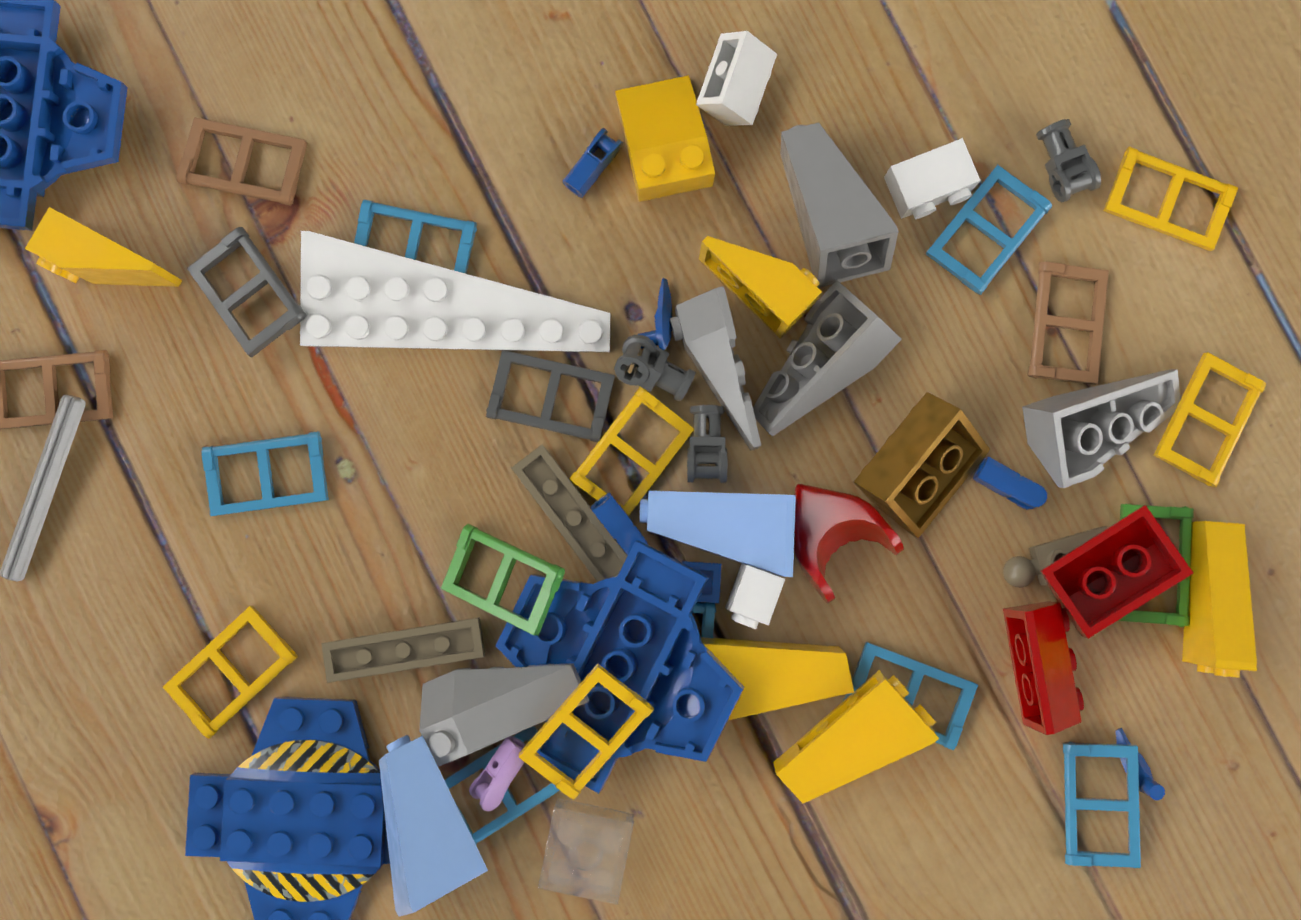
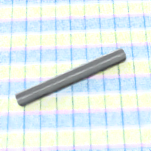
(42, 488)

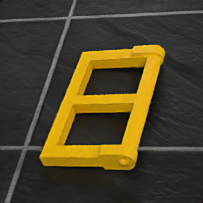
(1179, 174)
(1232, 431)
(610, 437)
(212, 651)
(606, 748)

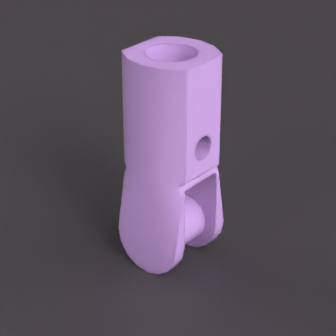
(498, 774)

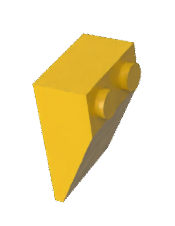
(665, 138)
(82, 253)
(765, 284)

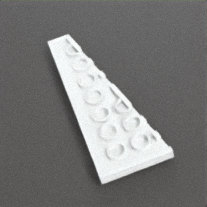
(397, 302)

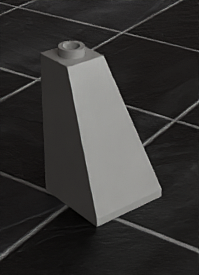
(837, 213)

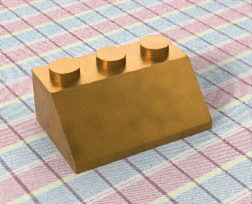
(923, 463)

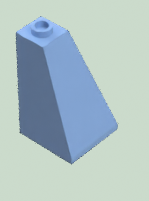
(731, 525)
(424, 828)

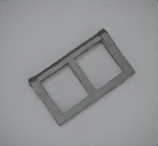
(224, 308)
(544, 422)

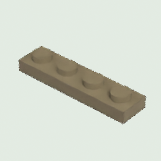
(570, 514)
(403, 650)

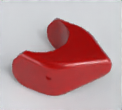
(831, 520)

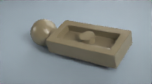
(1022, 571)

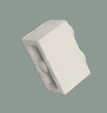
(736, 78)
(932, 179)
(754, 596)

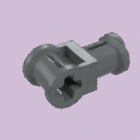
(1069, 166)
(651, 368)
(707, 448)

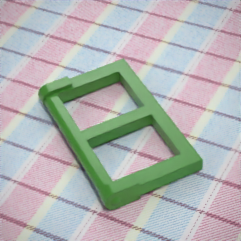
(550, 586)
(1181, 617)

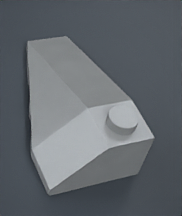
(709, 340)
(833, 352)
(1089, 426)
(487, 705)

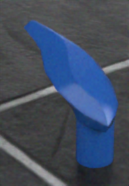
(663, 331)
(1146, 782)

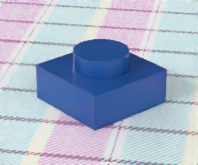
(711, 590)

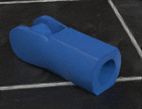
(589, 166)
(1010, 484)
(617, 522)

